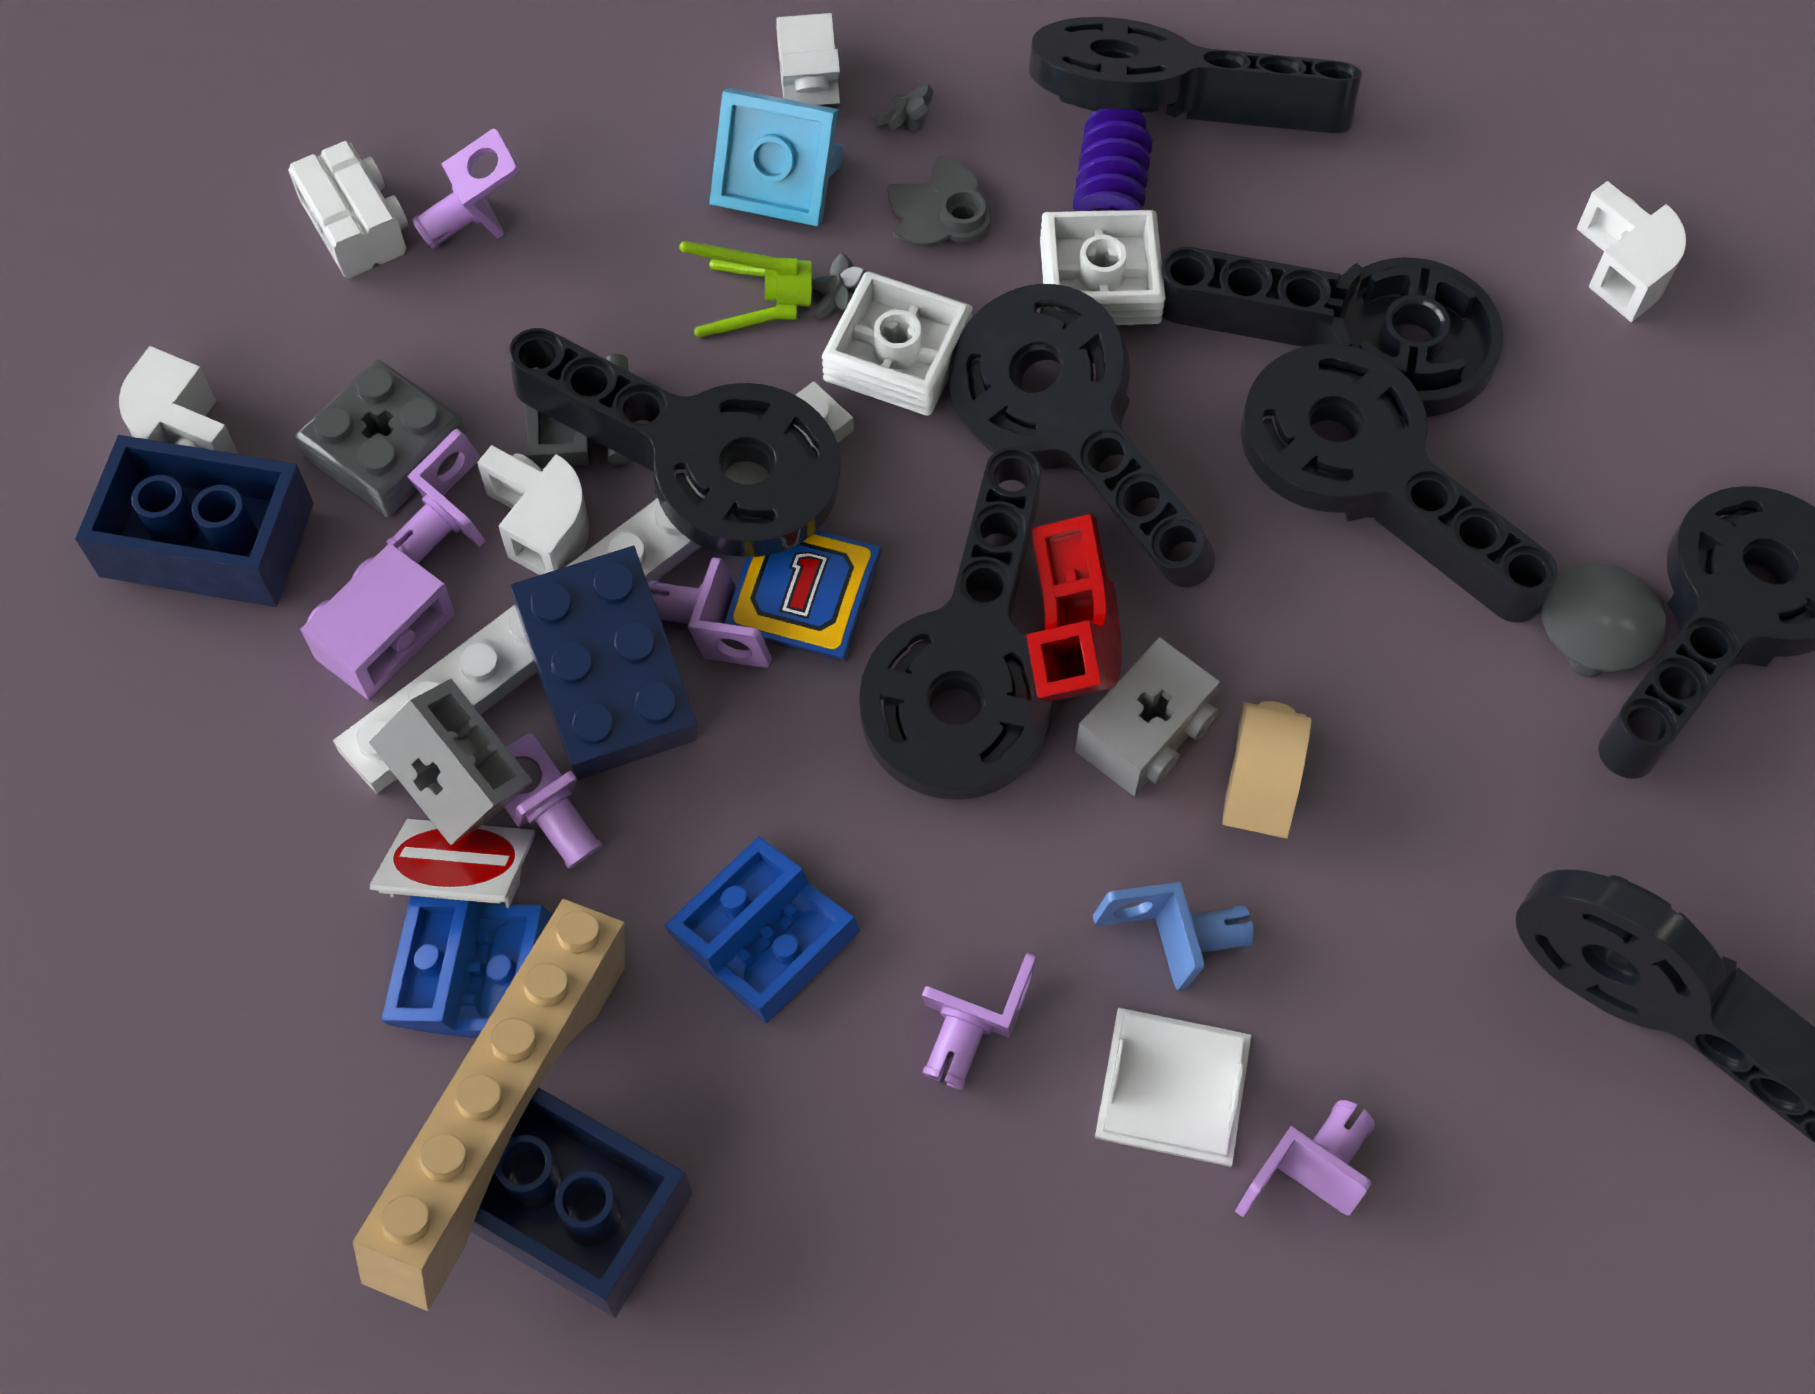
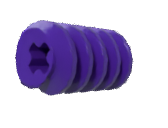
(1113, 161)

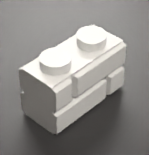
(349, 209)

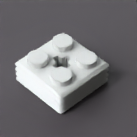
(1109, 258)
(895, 343)

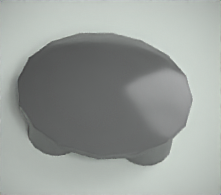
(1603, 619)

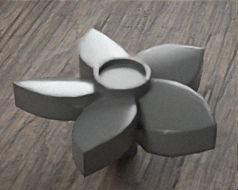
(906, 109)
(838, 286)

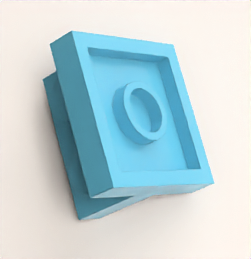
(774, 156)

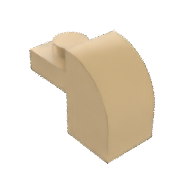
(1266, 768)

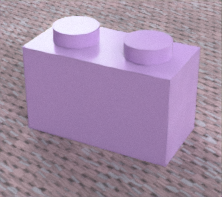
(378, 620)

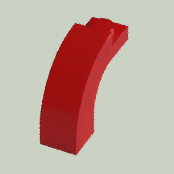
(1082, 625)

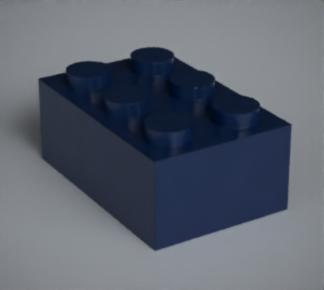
(196, 520)
(604, 662)
(580, 1202)

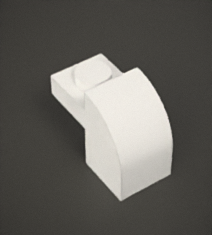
(808, 59)
(1637, 249)
(169, 403)
(547, 513)

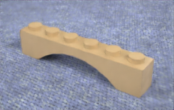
(440, 1184)

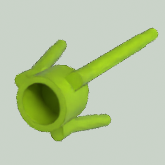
(786, 282)

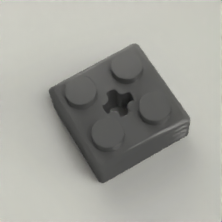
(350, 433)

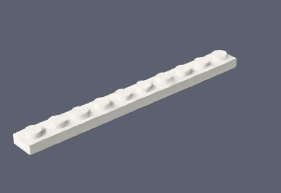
(499, 655)

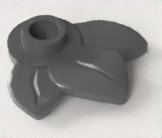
(942, 209)

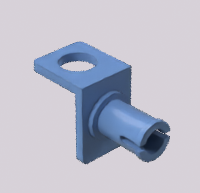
(1182, 932)

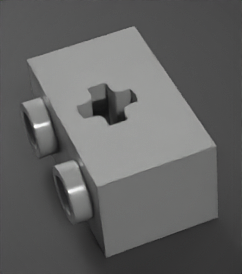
(1148, 717)
(450, 761)

